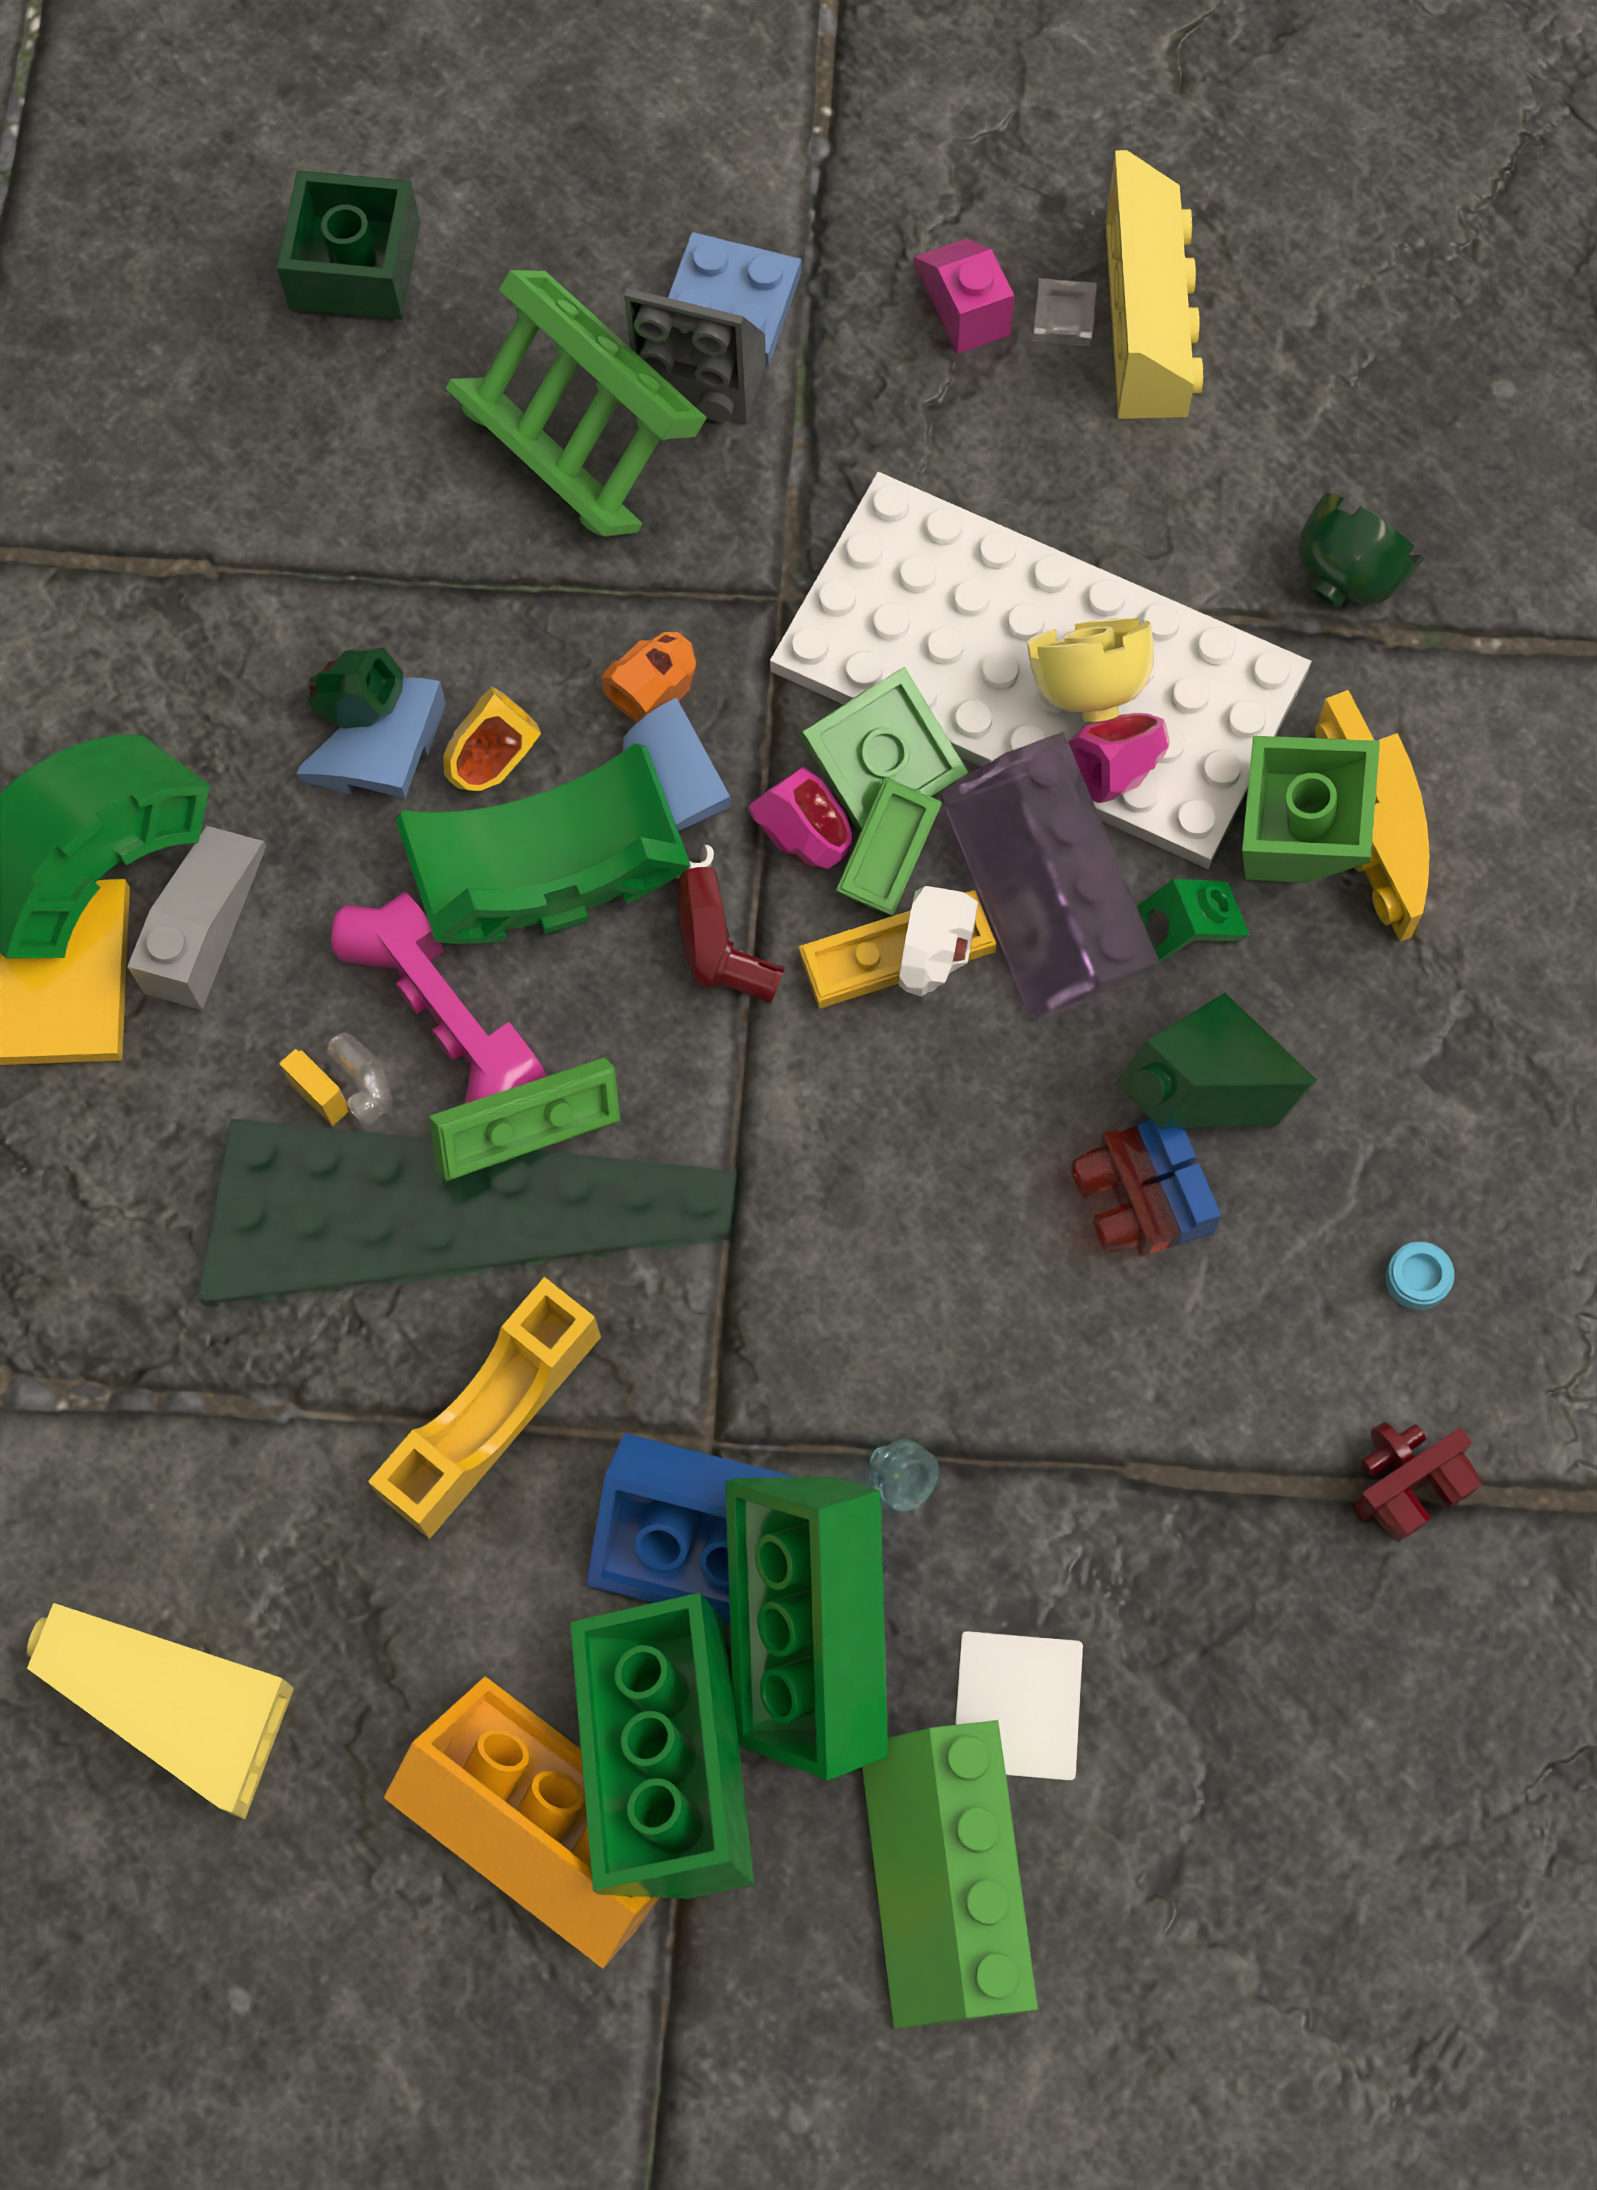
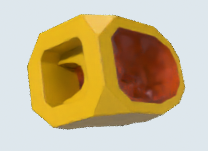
(489, 742)

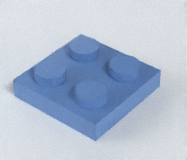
(739, 282)

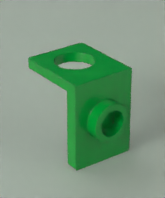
(1194, 912)

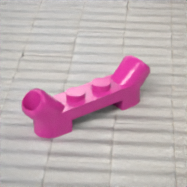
(402, 940)

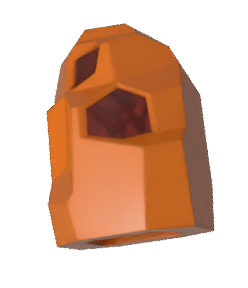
(650, 674)

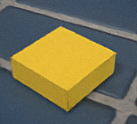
(314, 1086)

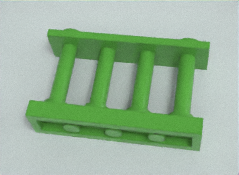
(620, 379)

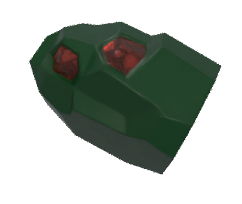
(356, 688)

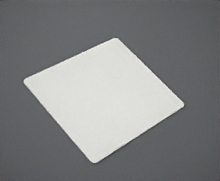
(1033, 1694)

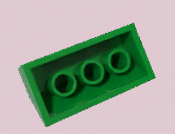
(807, 1621)
(660, 1751)

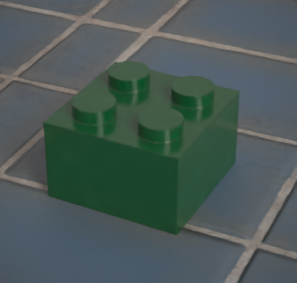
(349, 244)

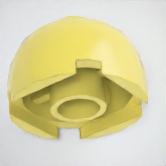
(1093, 666)

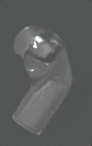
(369, 1075)

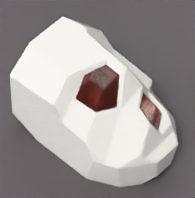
(936, 938)

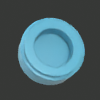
(1419, 1275)

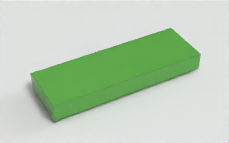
(524, 1118)

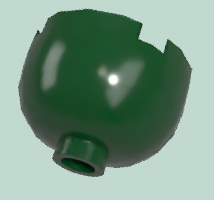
(1354, 555)

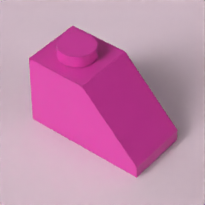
(968, 293)

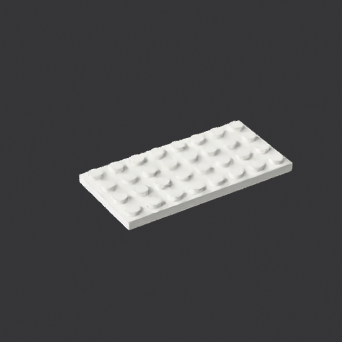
(956, 608)

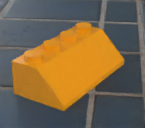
(514, 1808)

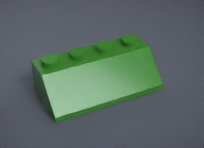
(948, 1877)

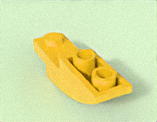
(1400, 826)

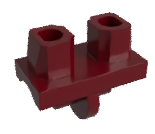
(1392, 1497)

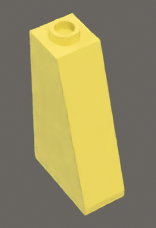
(175, 1704)

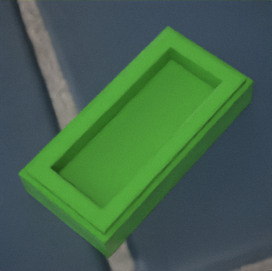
(888, 846)

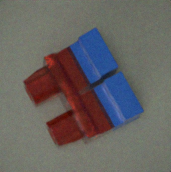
(1156, 1185)

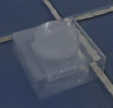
(1065, 312)

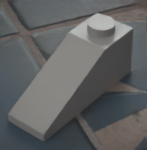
(195, 918)

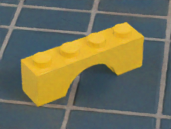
(452, 1453)

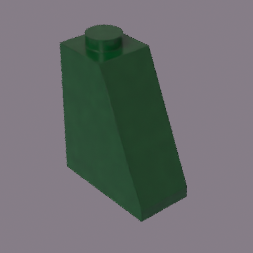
(1215, 1072)

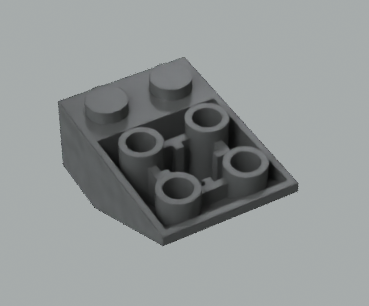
(699, 351)

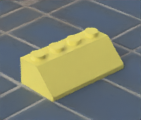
(1151, 293)

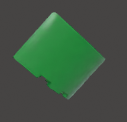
(75, 822)
(545, 853)

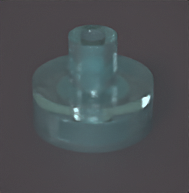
(903, 1474)

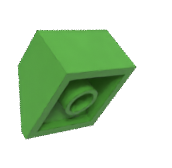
(1309, 807)

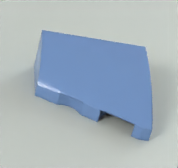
(380, 754)
(681, 764)

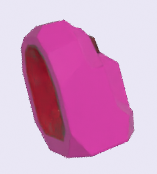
(1119, 753)
(804, 819)

